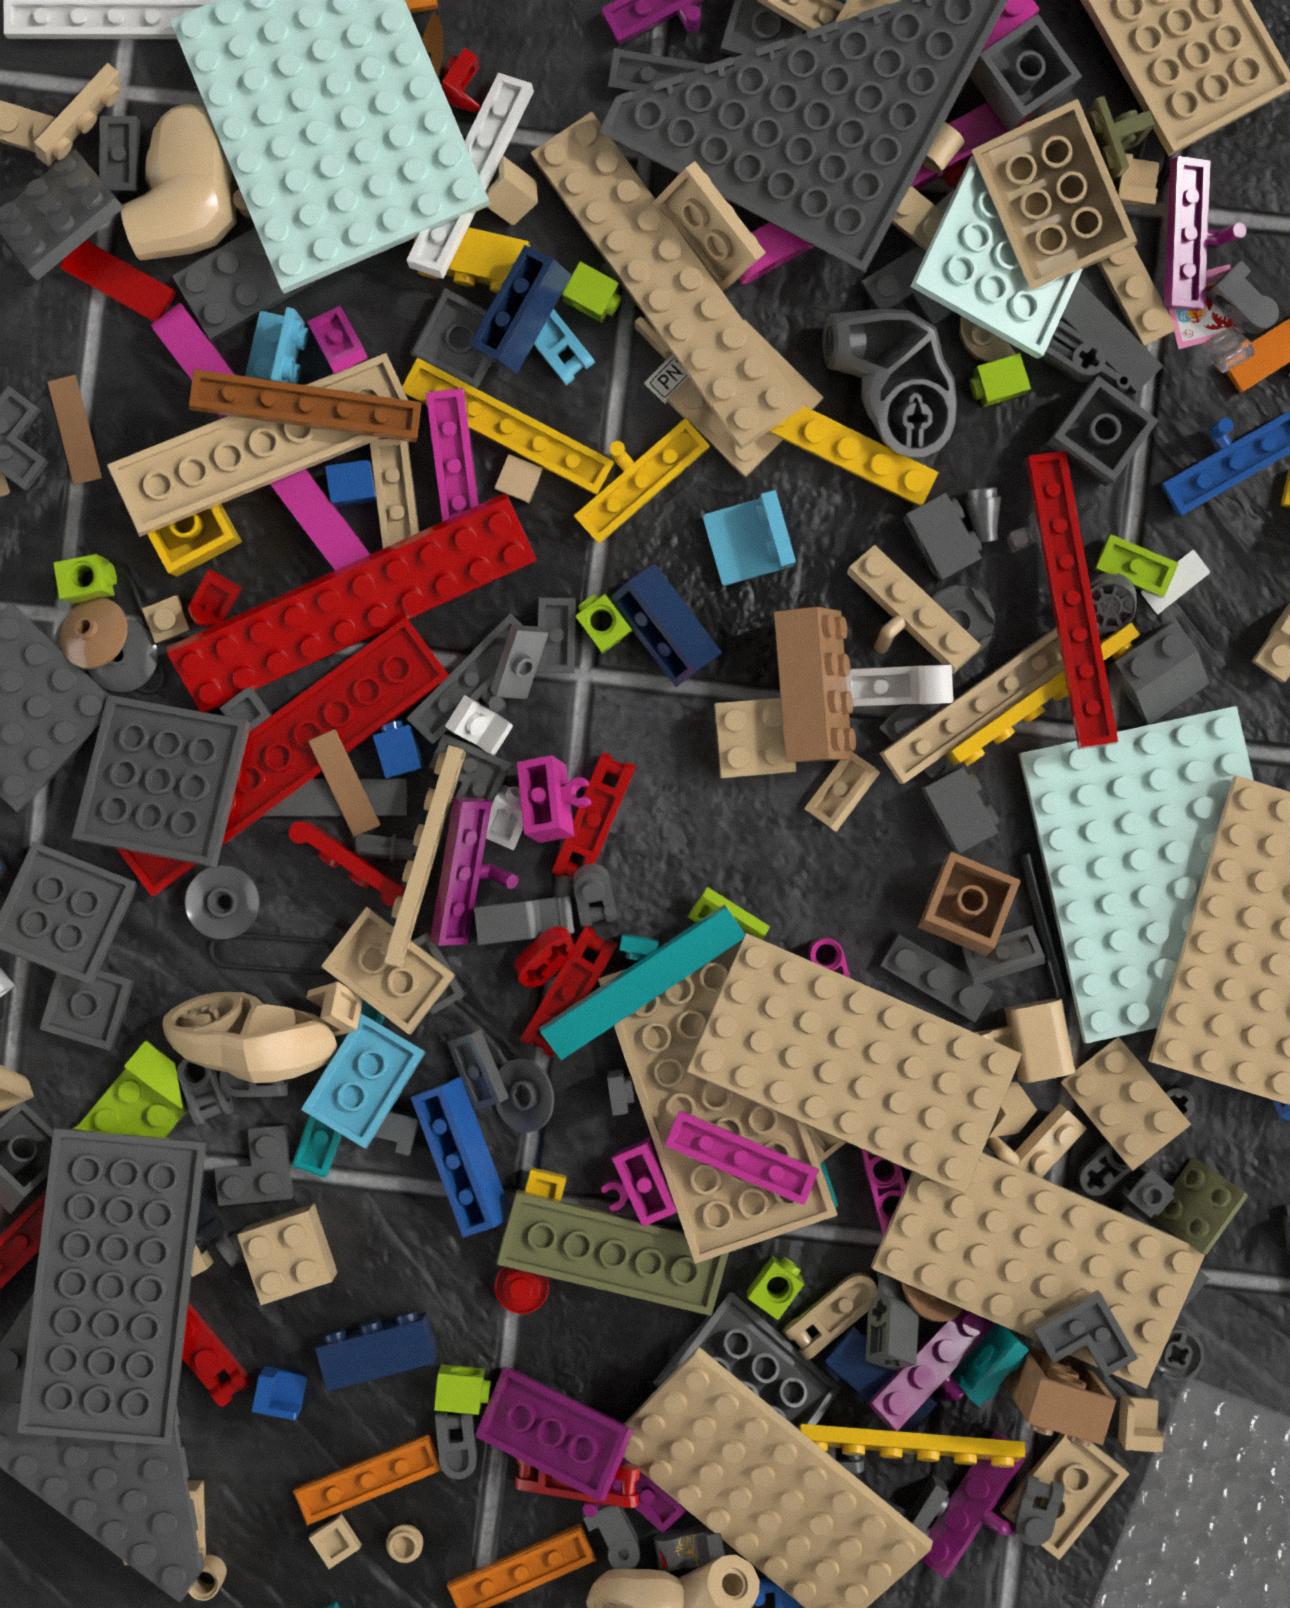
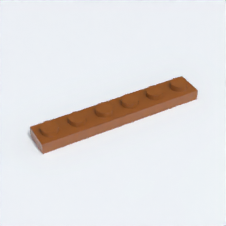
(304, 405)

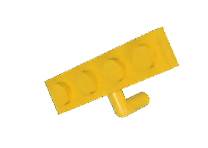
(640, 479)

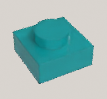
(637, 946)

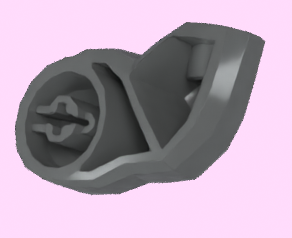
(902, 375)

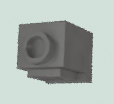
(1150, 1192)

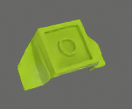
(142, 1098)

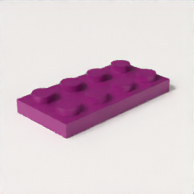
(554, 1433)

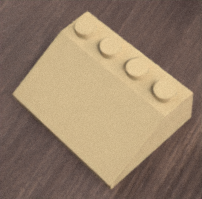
(1054, 195)

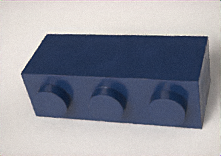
(520, 309)
(665, 625)
(376, 1350)
(847, 1361)

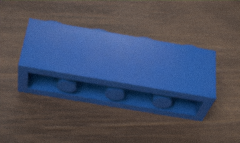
(461, 1156)

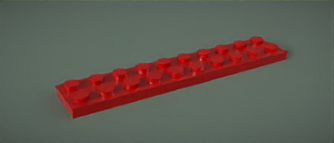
(352, 603)
(278, 759)

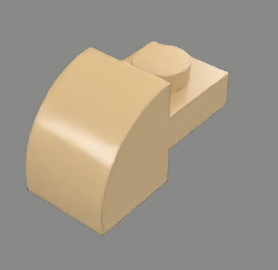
(1275, 652)

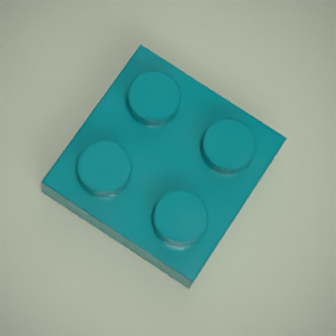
(990, 1363)

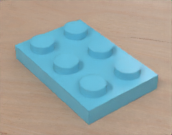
(363, 1081)

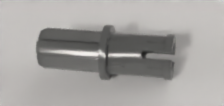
(385, 847)

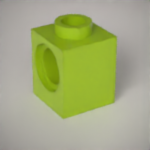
(592, 293)
(1000, 381)
(70, 575)
(603, 639)
(776, 1302)
(461, 1389)

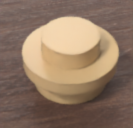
(404, 1543)

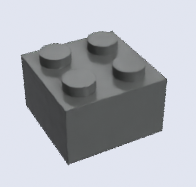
(1024, 73)
(1102, 431)

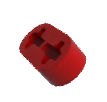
(544, 957)

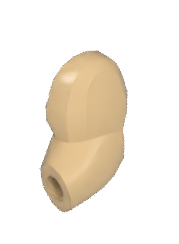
(188, 189)
(249, 1038)
(718, 1584)

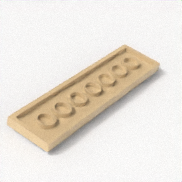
(238, 455)

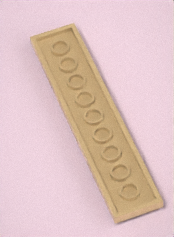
(667, 281)

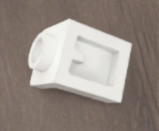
(479, 725)
(506, 818)

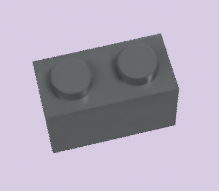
(943, 536)
(960, 809)

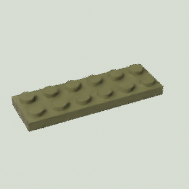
(608, 1253)

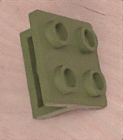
(1117, 137)
(1201, 1206)

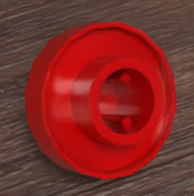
(521, 1290)

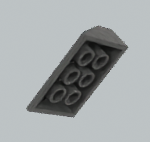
(760, 1360)

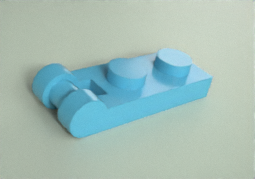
(555, 339)

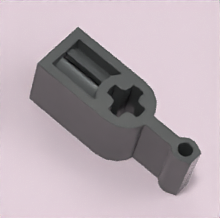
(1066, 354)
(521, 919)
(891, 1327)

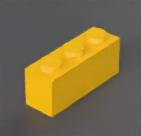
(483, 259)

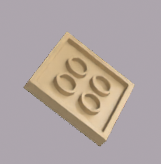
(695, 409)

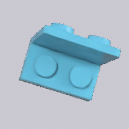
(277, 347)
(749, 539)

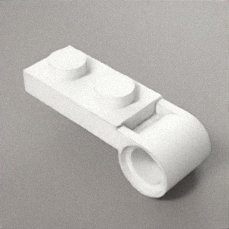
(901, 685)

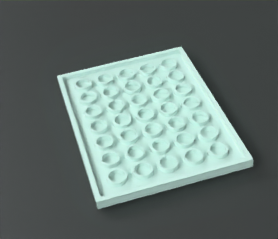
(329, 127)
(1126, 856)

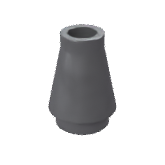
(983, 511)

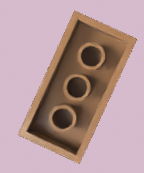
(814, 685)
(1061, 1397)

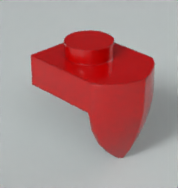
(458, 75)
(213, 600)

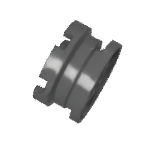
(1113, 601)
(1181, 1356)

